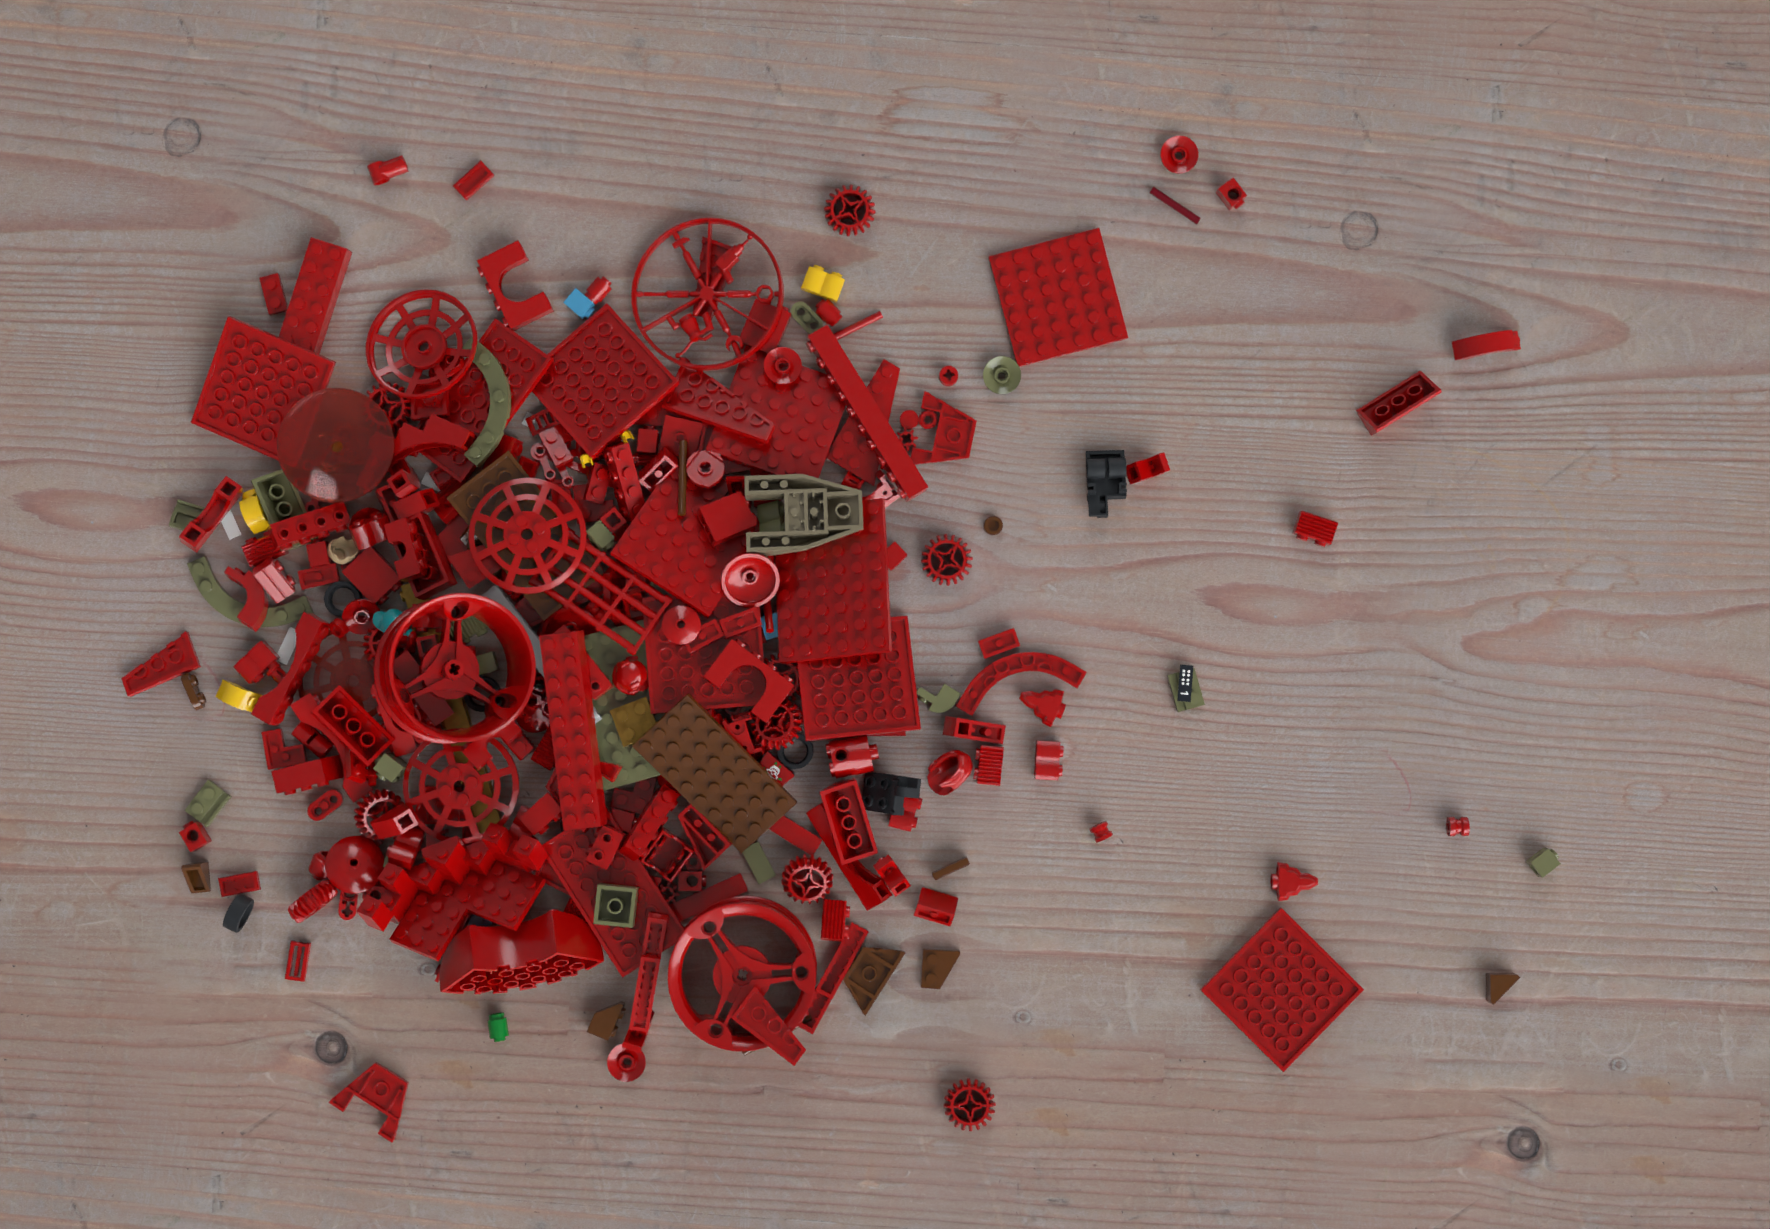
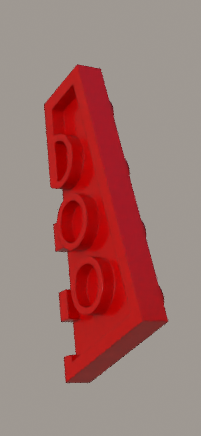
(765, 1024)

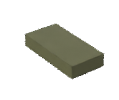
(758, 862)

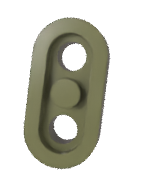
(807, 318)

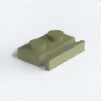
(183, 514)
(1196, 695)
(208, 803)

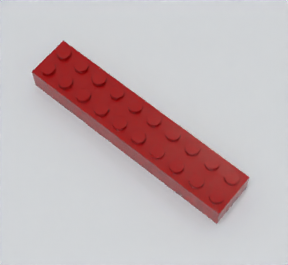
(573, 730)

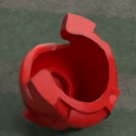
(630, 676)

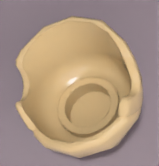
(342, 550)

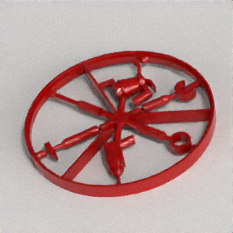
(707, 294)

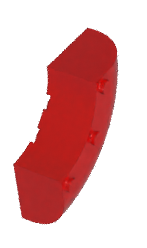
(505, 959)

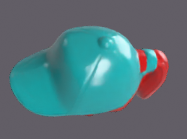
(383, 619)

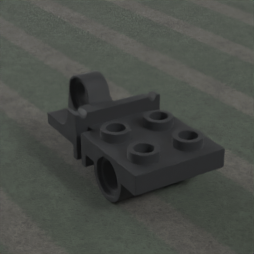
(1105, 480)
(887, 791)

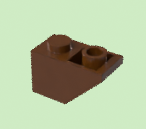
(604, 1021)

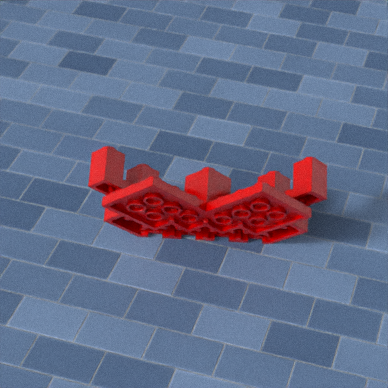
(435, 897)

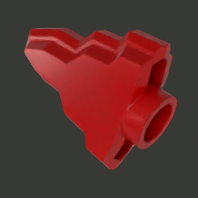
(1045, 705)
(1289, 881)

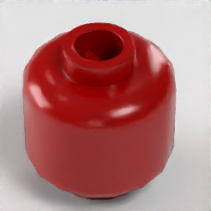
(317, 866)

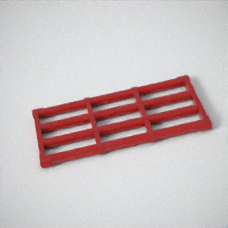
(610, 609)

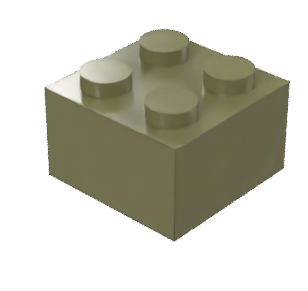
(616, 905)

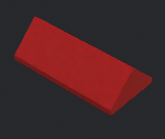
(1397, 402)
(353, 725)

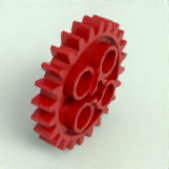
(536, 713)

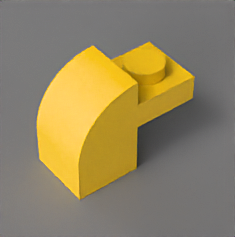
(253, 512)
(237, 696)

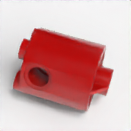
(858, 756)

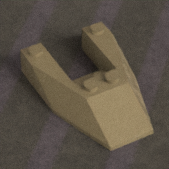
(814, 512)

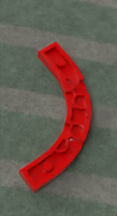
(1014, 664)

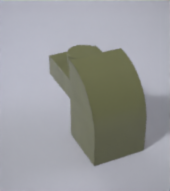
(942, 702)

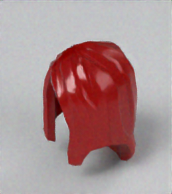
(949, 771)

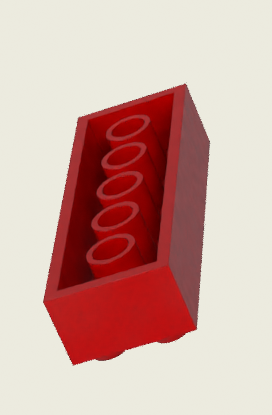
(315, 294)

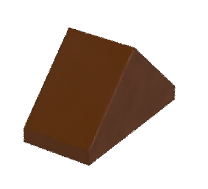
(197, 877)
(1498, 984)

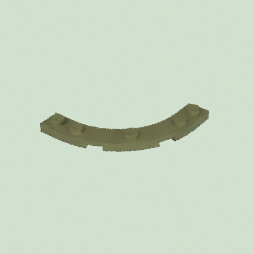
(499, 405)
(230, 608)

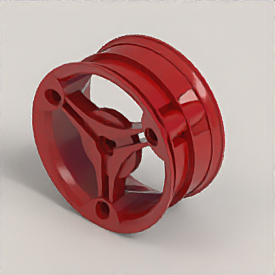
(447, 685)
(729, 964)

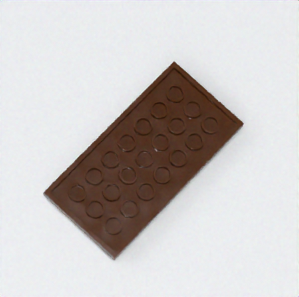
(471, 493)
(714, 773)

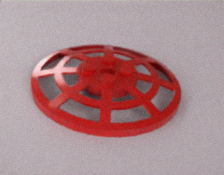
(415, 338)
(527, 548)
(460, 800)

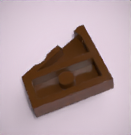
(937, 966)

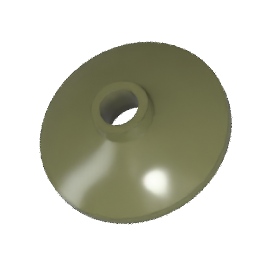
(1002, 365)

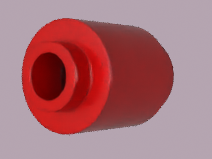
(598, 289)
(828, 312)

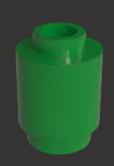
(497, 1027)

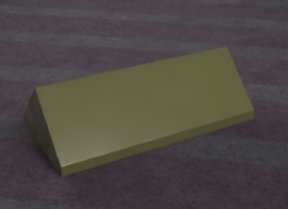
(278, 498)

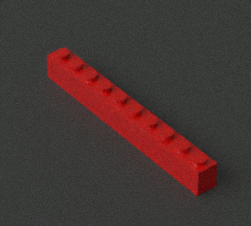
(866, 413)

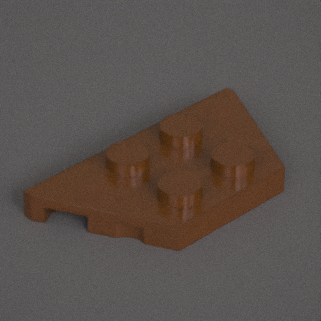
(870, 974)

